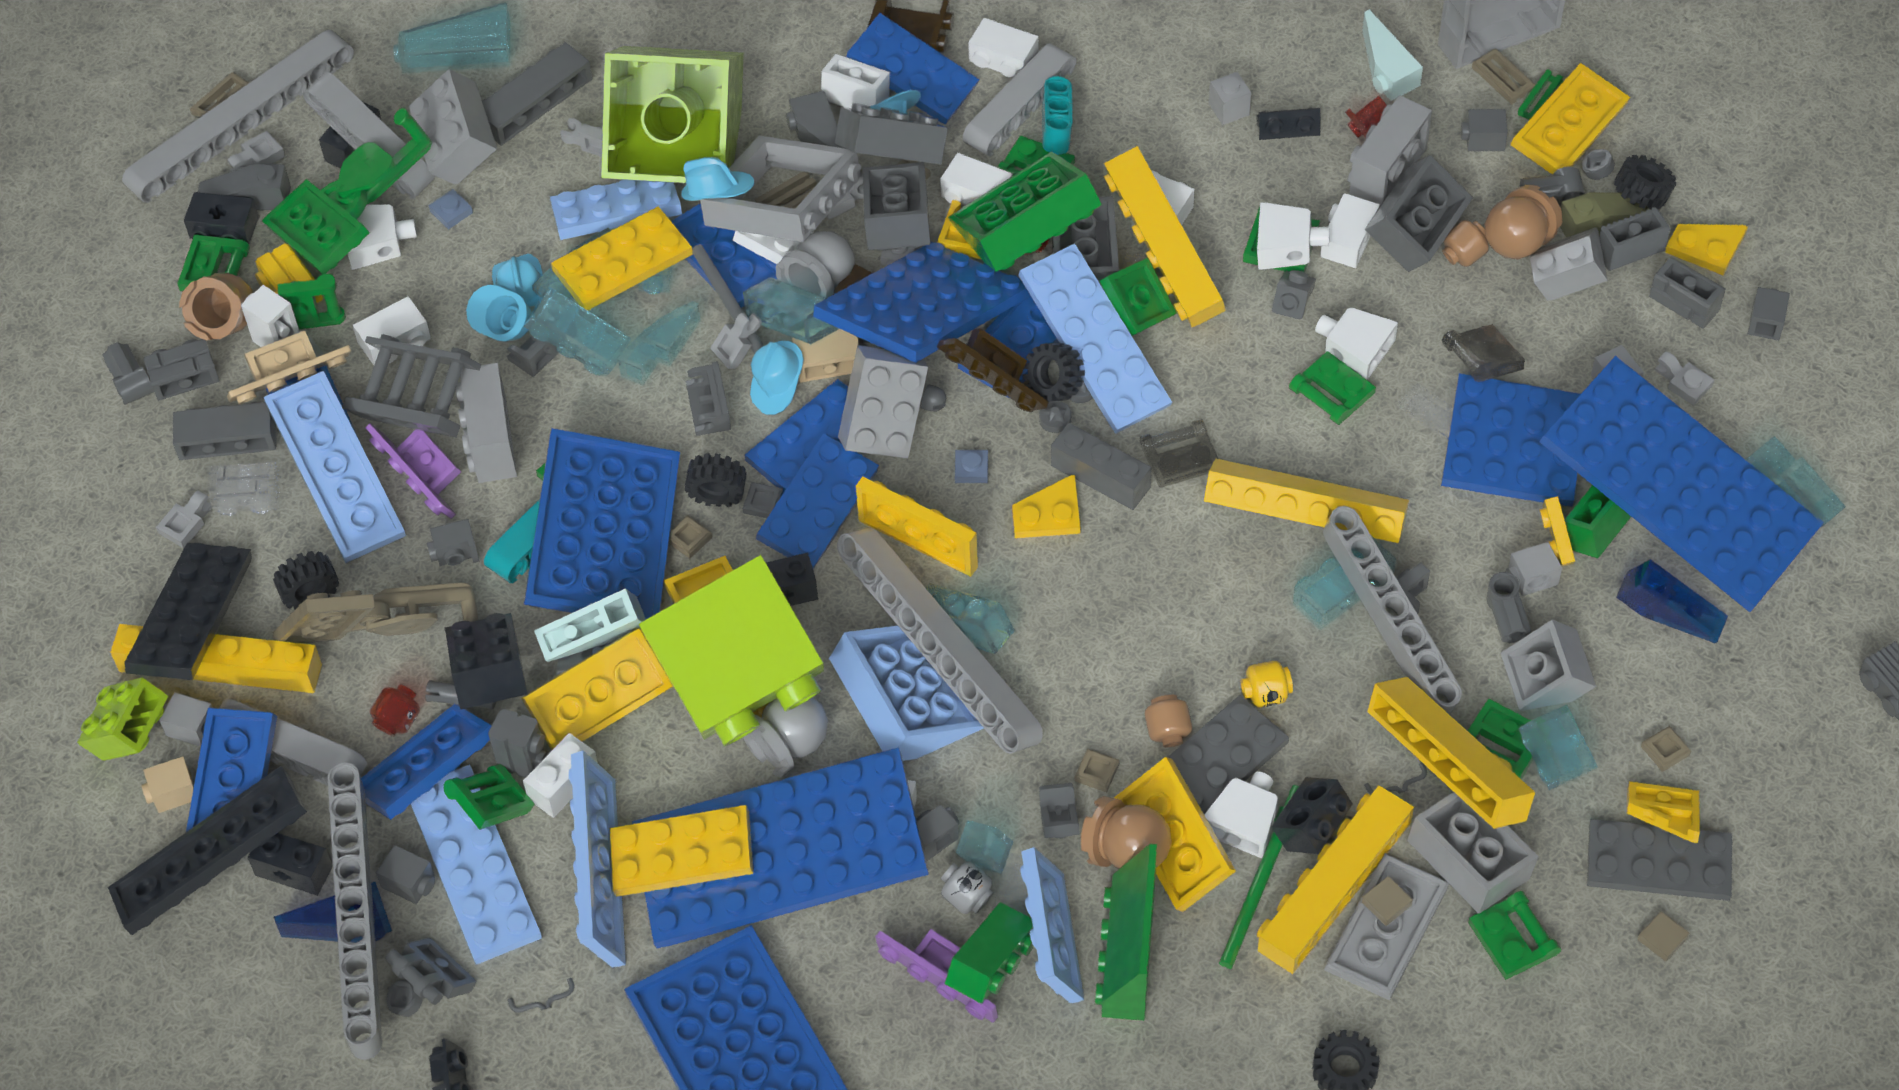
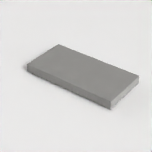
(1379, 954)

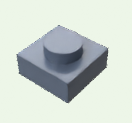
(450, 209)
(971, 466)

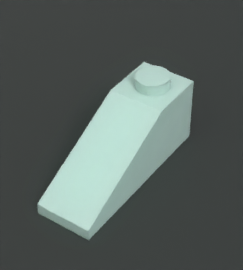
(1391, 65)
(591, 626)

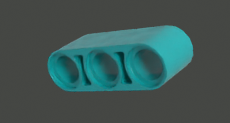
(1057, 115)
(513, 550)

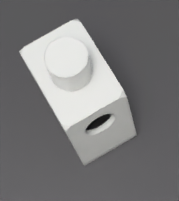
(384, 236)
(1287, 236)
(1358, 339)
(1245, 814)

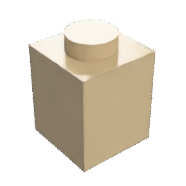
(168, 785)

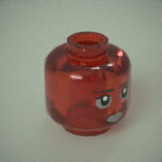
(394, 710)

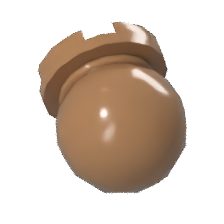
(1523, 222)
(214, 305)
(1122, 831)

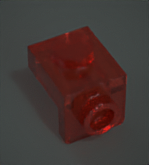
(1366, 117)

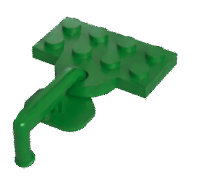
(324, 221)

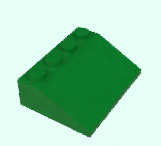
(1026, 211)
(1128, 938)

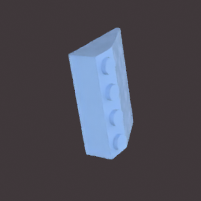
(900, 692)

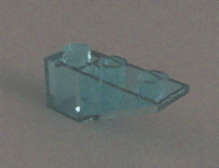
(977, 617)

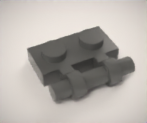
(430, 971)

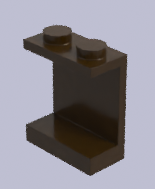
(923, 25)

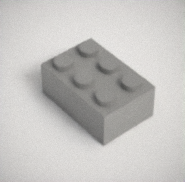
(456, 125)
(1389, 150)
(882, 403)
(485, 424)
(1471, 854)

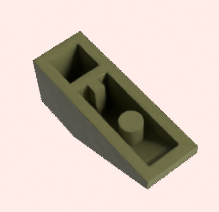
(1595, 210)

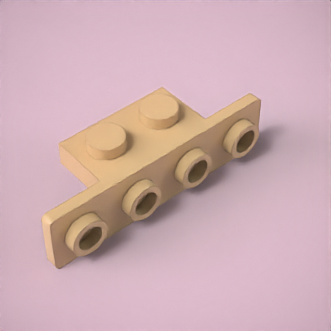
(283, 361)

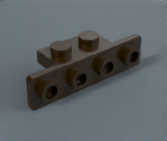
(995, 364)

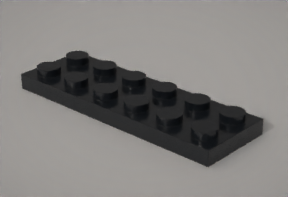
(188, 611)
(206, 850)

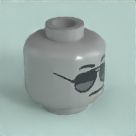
(966, 887)

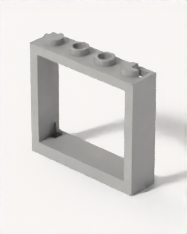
(840, 172)

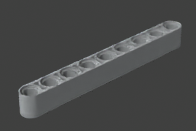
(236, 115)
(940, 640)
(357, 922)

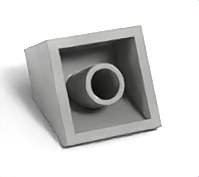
(1569, 265)
(1548, 667)

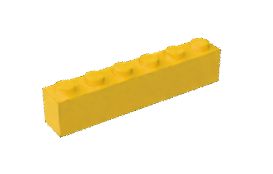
(1164, 236)
(1302, 498)
(243, 661)
(1451, 752)
(1334, 879)

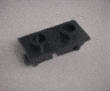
(1288, 123)
(449, 1064)

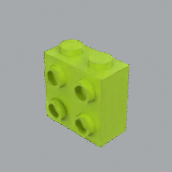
(122, 719)

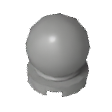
(817, 263)
(788, 734)

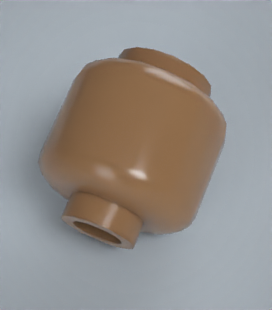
(1465, 243)
(1168, 720)

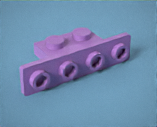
(423, 462)
(931, 963)

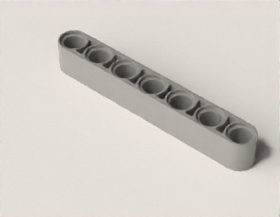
(1392, 596)

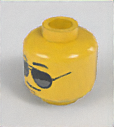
(1267, 684)

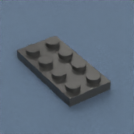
(1227, 748)
(1658, 861)

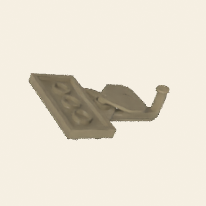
(333, 617)

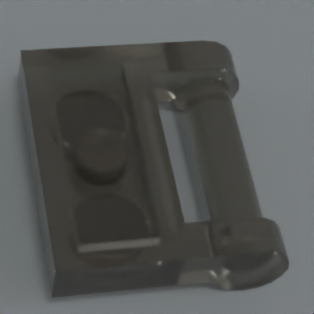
(1490, 347)
(1182, 462)

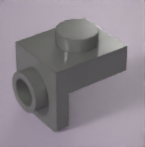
(1292, 294)
(1414, 582)
(1058, 810)

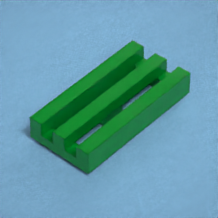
(1547, 76)

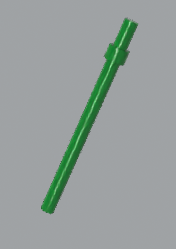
(1254, 895)

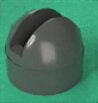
(933, 398)

